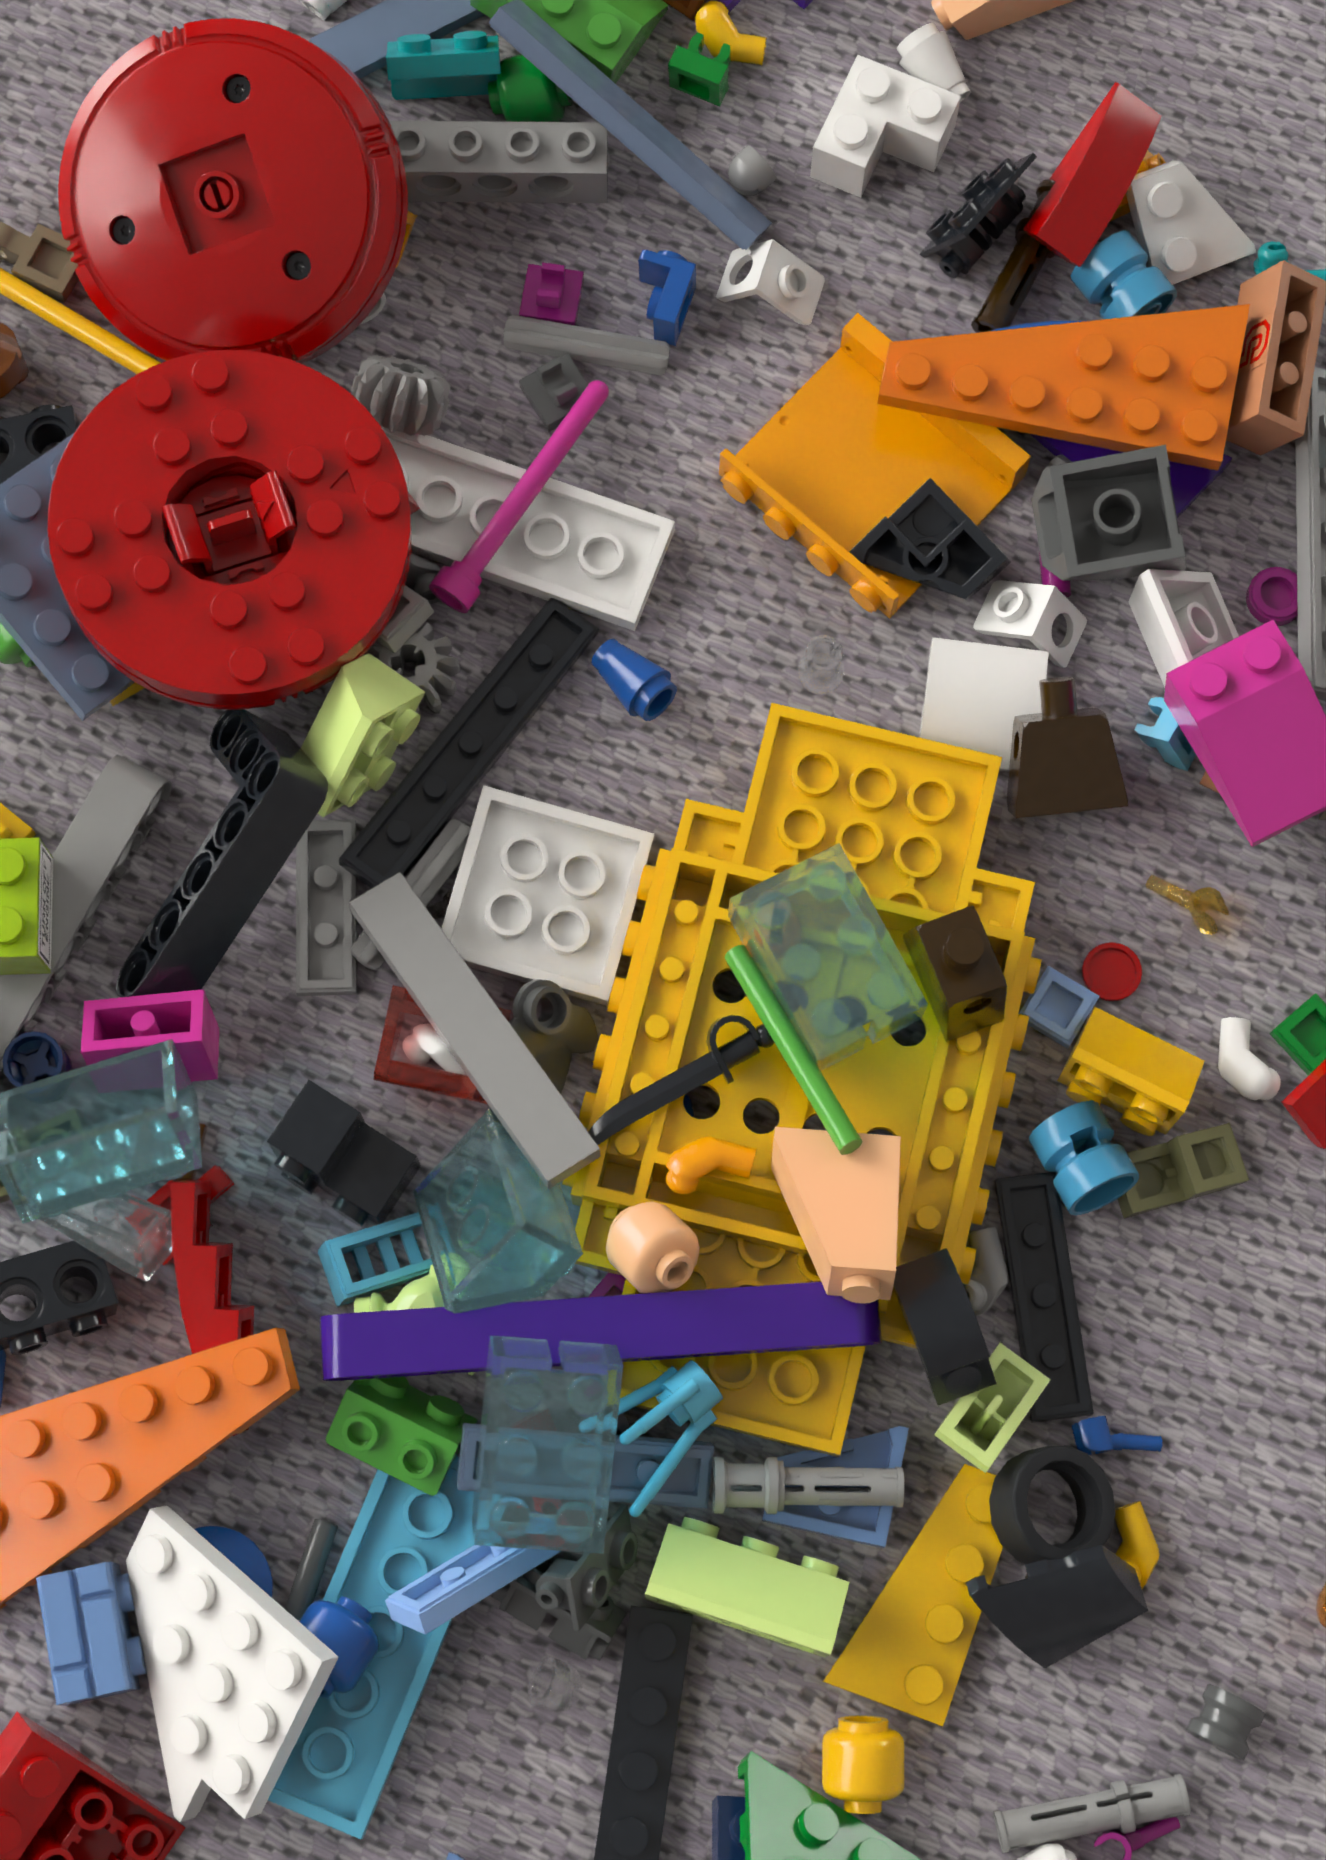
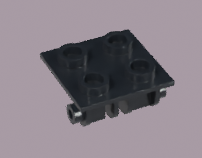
(988, 210)

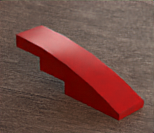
(204, 1272)

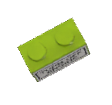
(25, 906)

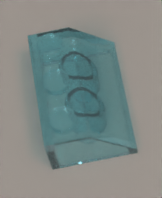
(493, 1223)

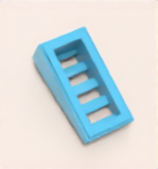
(336, 1270)

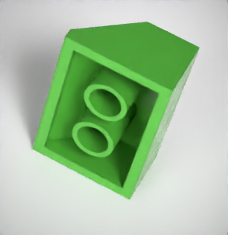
(601, 30)

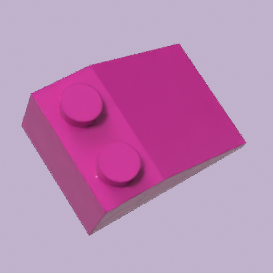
(1255, 730)

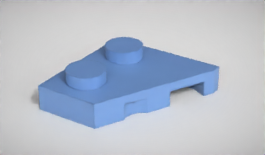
(852, 1523)

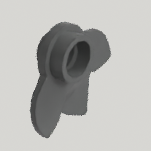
(556, 1032)

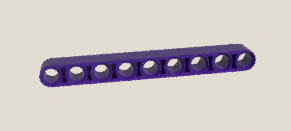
(639, 1324)

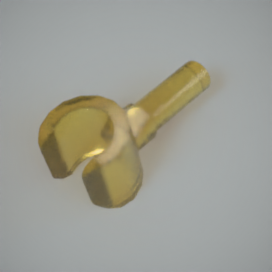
(1195, 902)

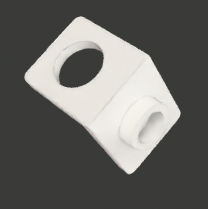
(775, 277)
(1028, 614)

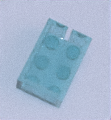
(827, 956)
(98, 1131)
(546, 1445)

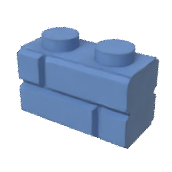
(90, 1633)

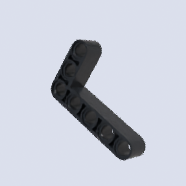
(235, 863)

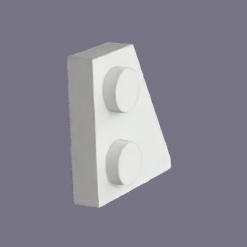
(1182, 223)

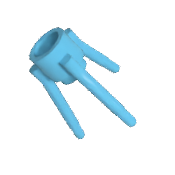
(683, 1397)

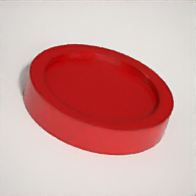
(1112, 971)

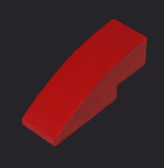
(1094, 176)

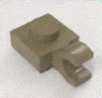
(40, 259)

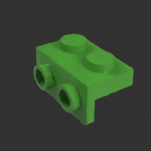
(400, 1430)

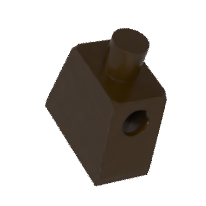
(1063, 757)
(957, 969)

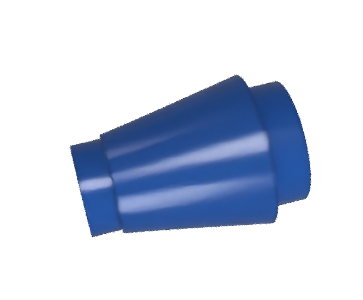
(636, 681)

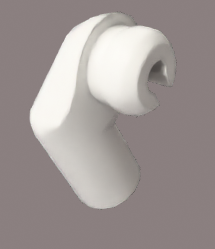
(1240, 1066)

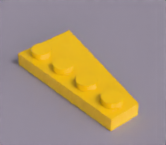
(924, 1618)

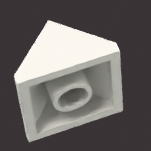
(1180, 616)

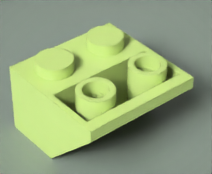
(360, 729)

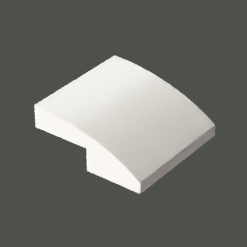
(978, 692)

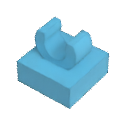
(1167, 736)

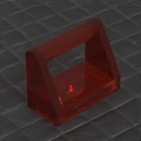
(415, 1075)

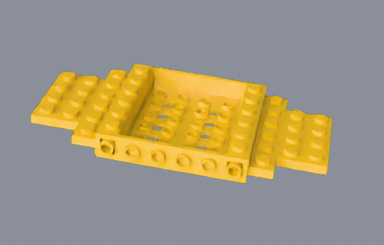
(914, 834)

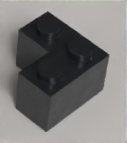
(333, 1148)

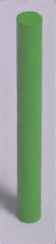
(793, 1050)

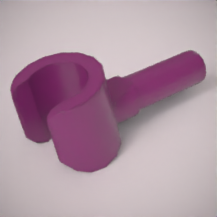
(1142, 1836)

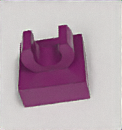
(552, 293)

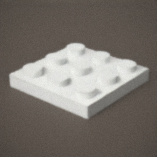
(545, 893)

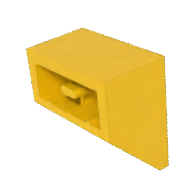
(1131, 1073)

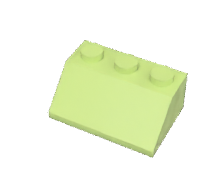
(748, 1587)

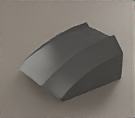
(1108, 517)

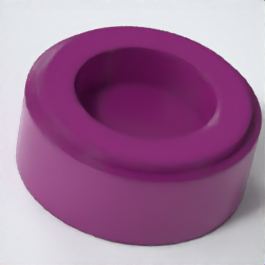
(1273, 596)

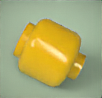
(863, 1763)

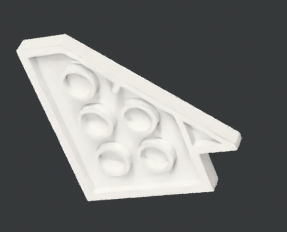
(222, 1668)

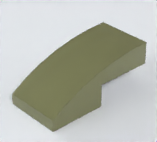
(1184, 1170)

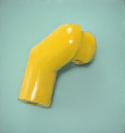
(717, 27)

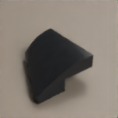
(932, 545)
(1062, 1603)

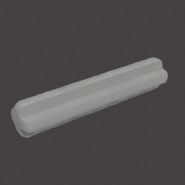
(586, 344)
(425, 879)

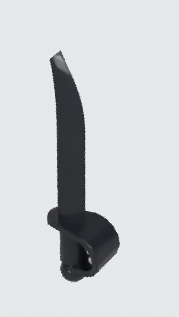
(685, 1079)

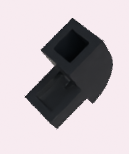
(943, 1326)

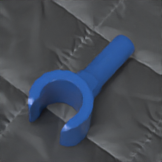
(1094, 1436)

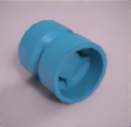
(1120, 280)
(1086, 1163)

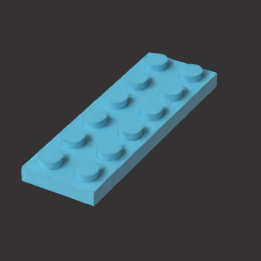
(357, 1734)

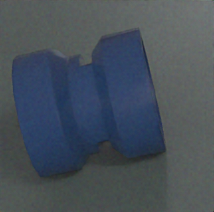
(28, 1058)

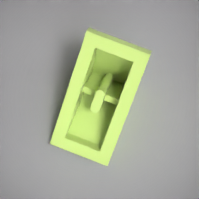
(987, 1418)

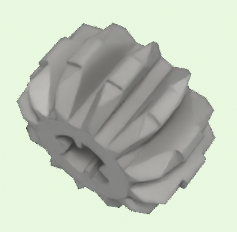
(402, 394)
(432, 661)

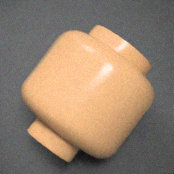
(652, 1247)

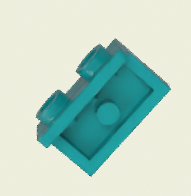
(442, 67)

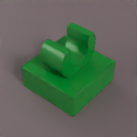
(699, 74)

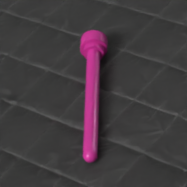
(459, 583)

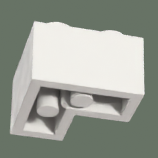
(880, 114)

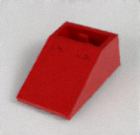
(69, 1807)

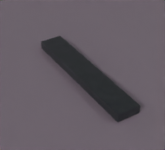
(469, 745)

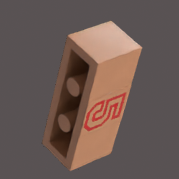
(1276, 357)

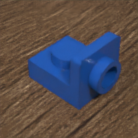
(672, 294)

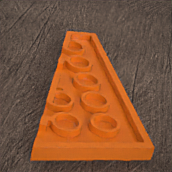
(1085, 382)
(108, 1449)

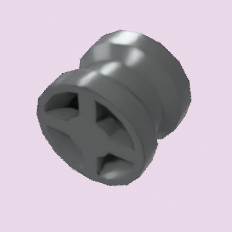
(1225, 1721)

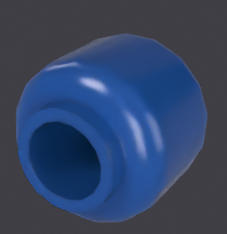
(347, 1633)

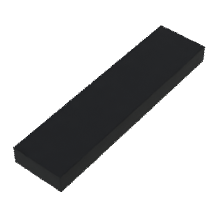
(1044, 1293)

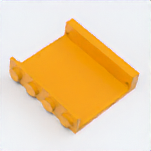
(844, 463)

